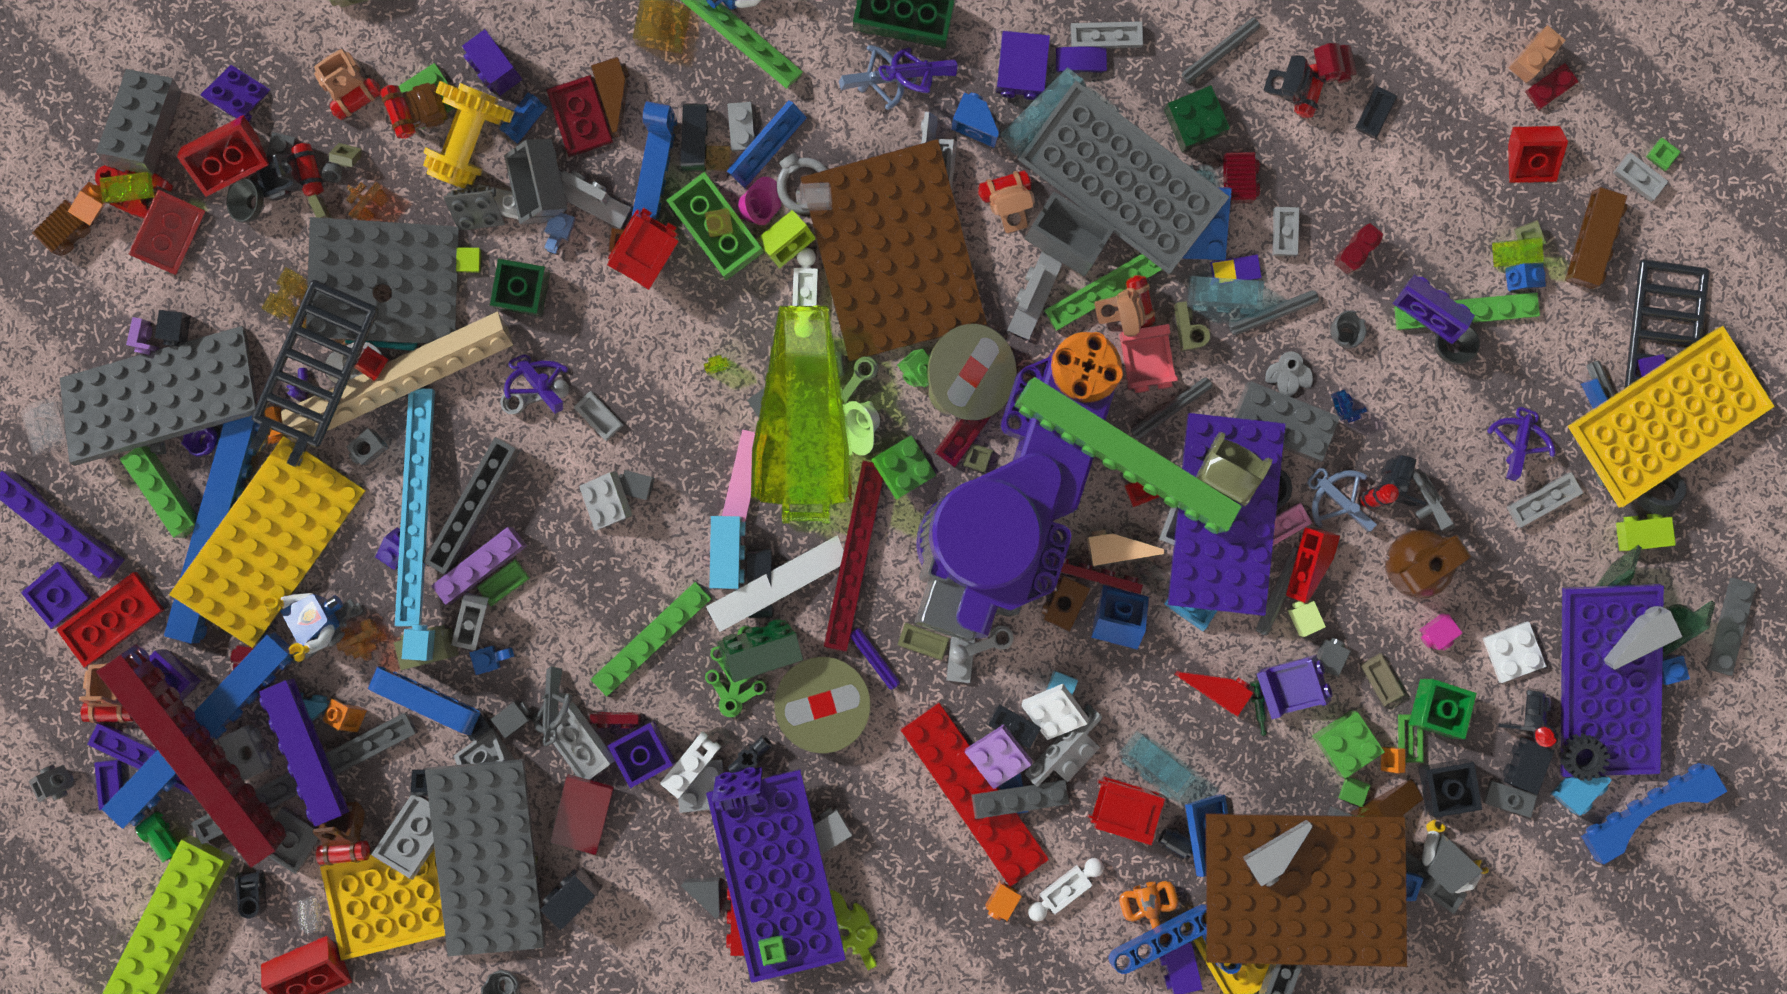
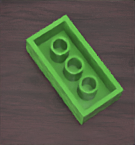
(728, 251)

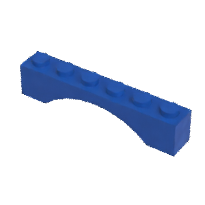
(1612, 836)

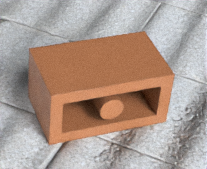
(1536, 54)

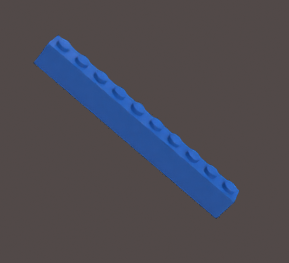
(223, 488)
(214, 713)

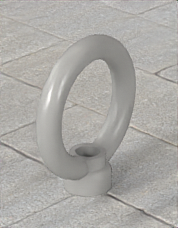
(791, 164)

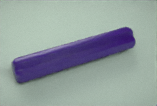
(874, 659)

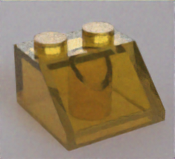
(661, 25)

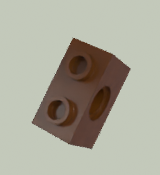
(1065, 618)

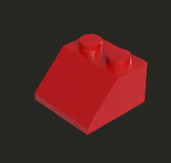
(1536, 153)

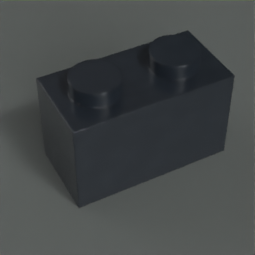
(1528, 765)

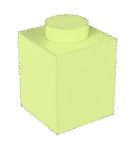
(1306, 617)

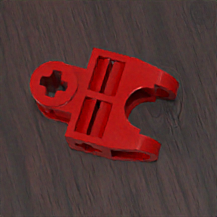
(134, 207)

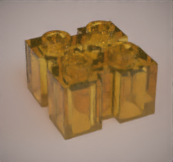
(281, 305)

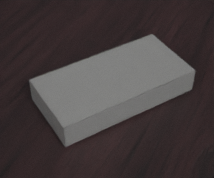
(598, 416)

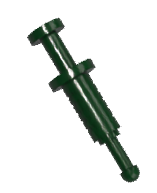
(1259, 705)

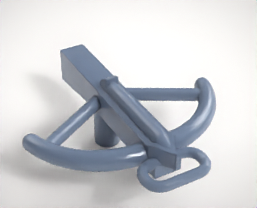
(864, 80)
(1350, 507)

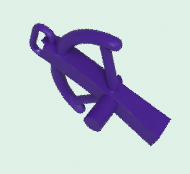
(917, 69)
(538, 382)
(1525, 425)

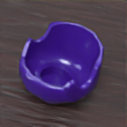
(192, 441)

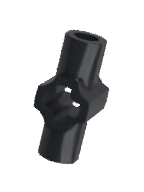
(758, 748)

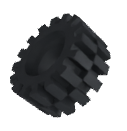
(1594, 766)

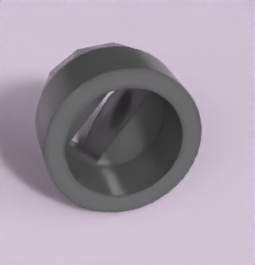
(329, 169)

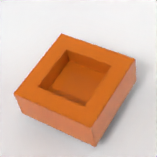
(1393, 760)

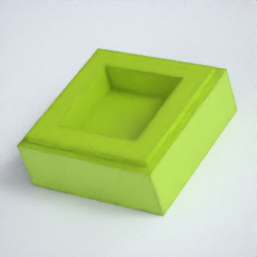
(468, 260)

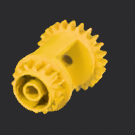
(472, 110)

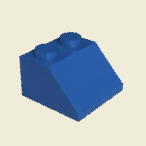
(975, 120)
(1120, 617)

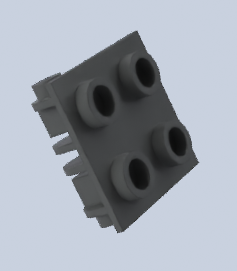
(474, 209)

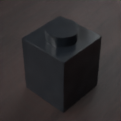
(172, 327)

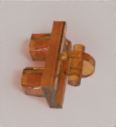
(374, 193)
(363, 643)

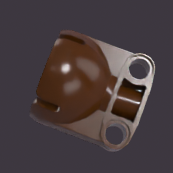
(1411, 560)

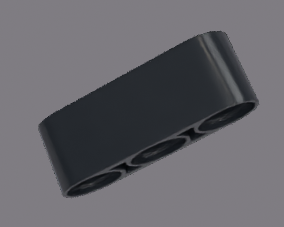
(693, 137)
(758, 565)

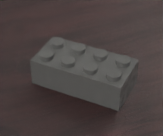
(139, 122)
(1306, 427)

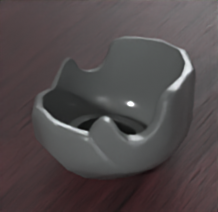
(1348, 320)
(493, 982)

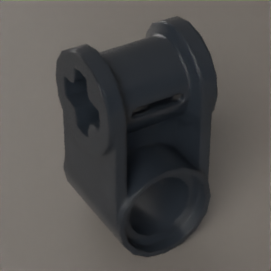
(251, 891)

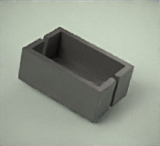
(535, 181)
(1069, 234)

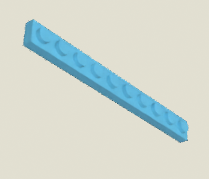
(414, 508)

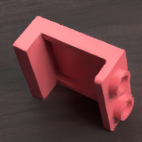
(1148, 359)

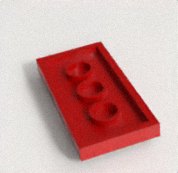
(110, 619)

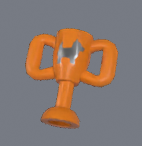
(1149, 903)

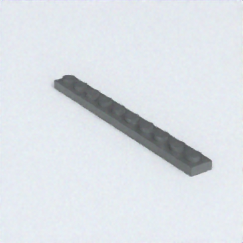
(339, 759)

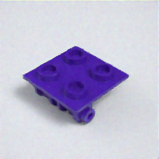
(235, 93)
(738, 785)

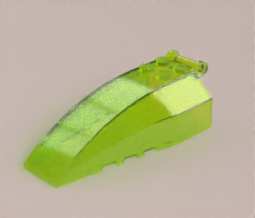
(802, 425)

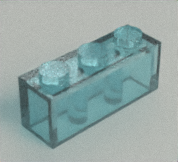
(1225, 294)
(1156, 766)

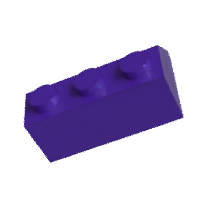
(1434, 309)

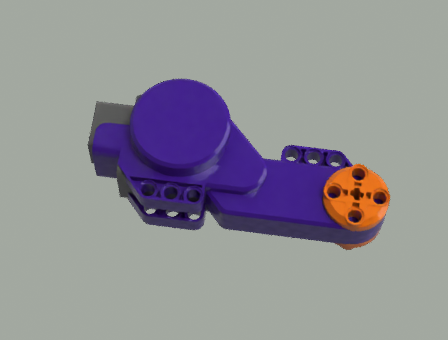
(995, 536)

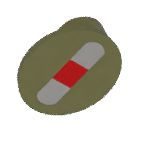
(971, 372)
(822, 705)

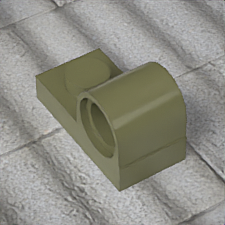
(1183, 317)

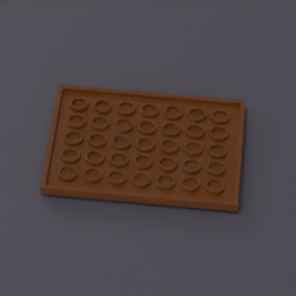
(895, 251)
(1332, 903)

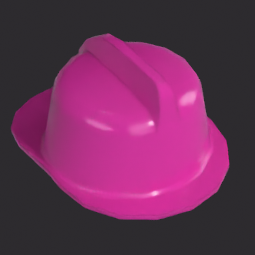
(760, 201)

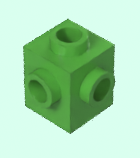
(915, 368)

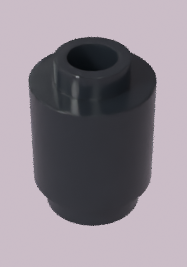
(1175, 843)

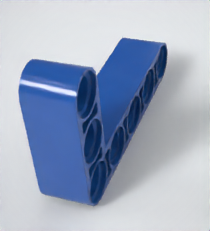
(660, 123)
(1156, 950)

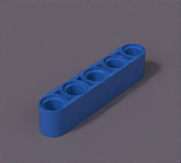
(424, 700)

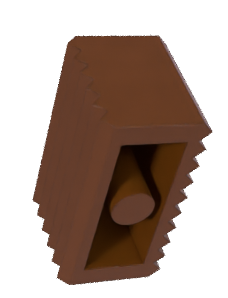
(61, 230)

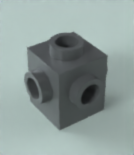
(52, 783)

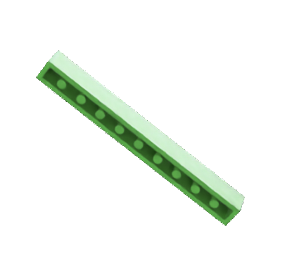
(1127, 455)

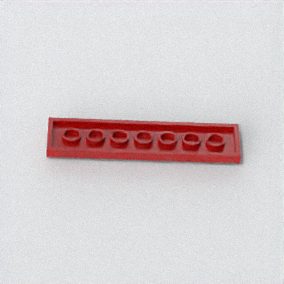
(944, 755)

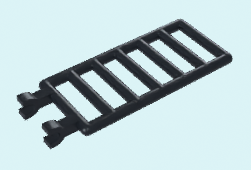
(1640, 310)
(343, 376)

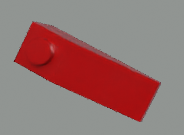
(1312, 561)
(1222, 690)

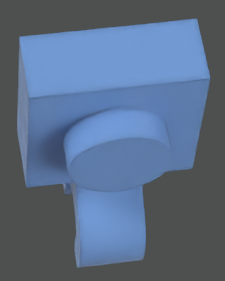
(558, 228)

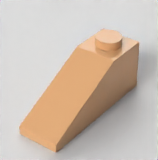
(1114, 548)

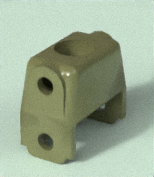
(1233, 470)

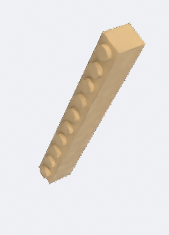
(409, 373)

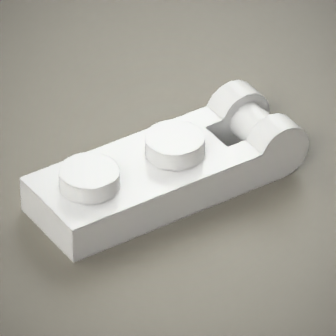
(689, 765)

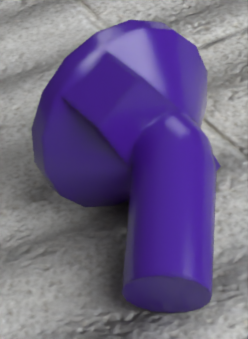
(297, 393)

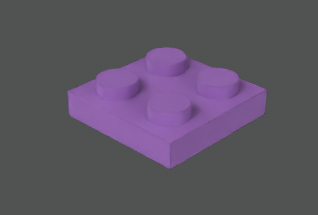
(998, 756)

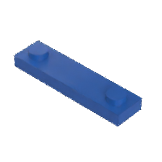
(766, 144)

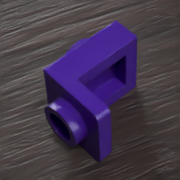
(389, 549)

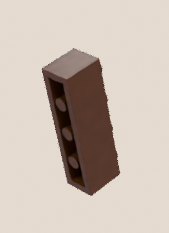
(1596, 238)

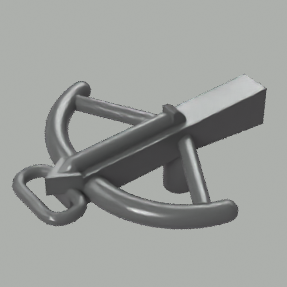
(1434, 501)
(549, 710)

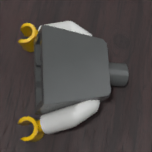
(1448, 864)

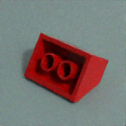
(223, 156)
(306, 970)

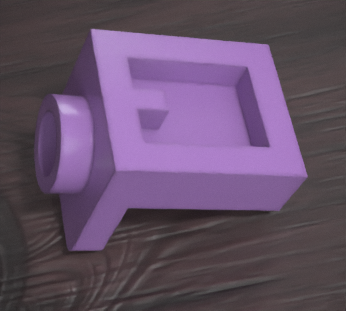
(139, 333)

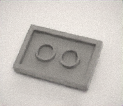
(581, 745)
(408, 838)

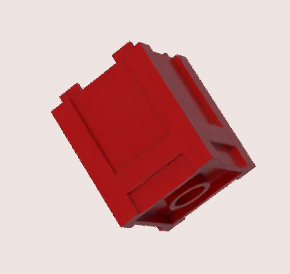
(643, 248)
(1127, 810)

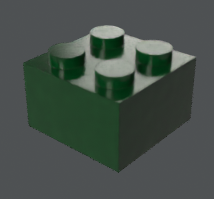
(1196, 118)
(520, 287)

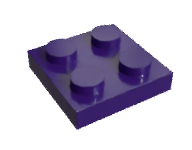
(56, 595)

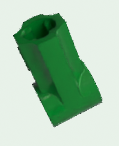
(157, 834)

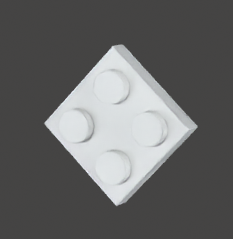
(1514, 652)
(1055, 711)

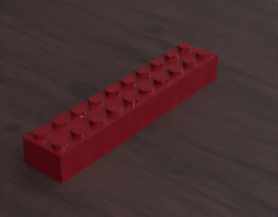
(193, 754)

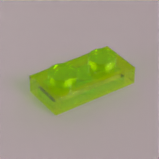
(126, 187)
(1517, 251)

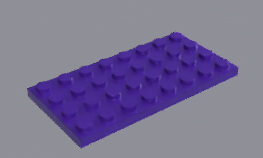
(1229, 567)
(1611, 705)
(778, 878)

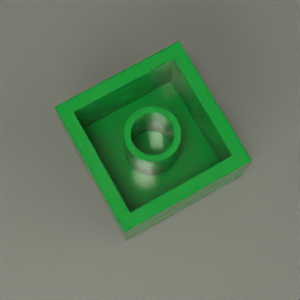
(1442, 708)

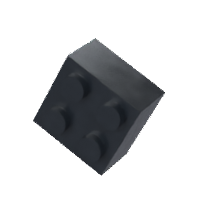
(1450, 788)
(565, 903)

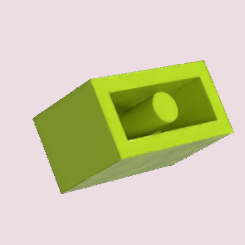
(785, 239)
(1647, 533)

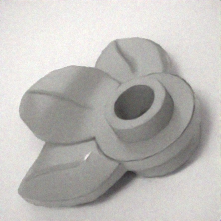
(1289, 378)

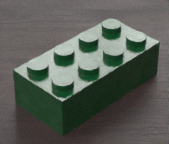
(906, 20)

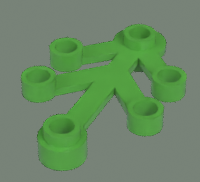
(733, 692)

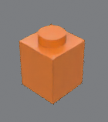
(88, 203)
(1003, 901)

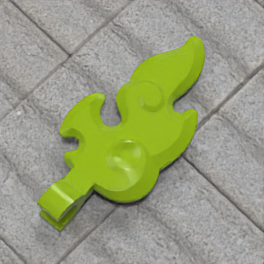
(861, 933)

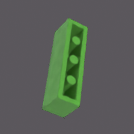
(160, 491)

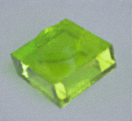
(716, 364)

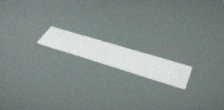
(784, 581)

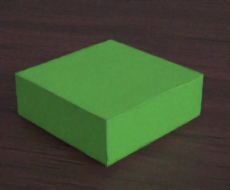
(1663, 154)
(1354, 791)
(773, 950)

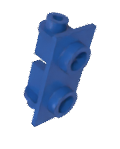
(524, 117)

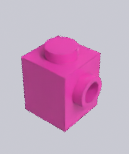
(1440, 632)

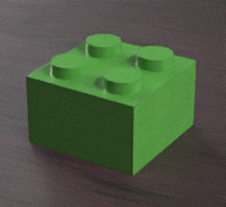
(1348, 744)

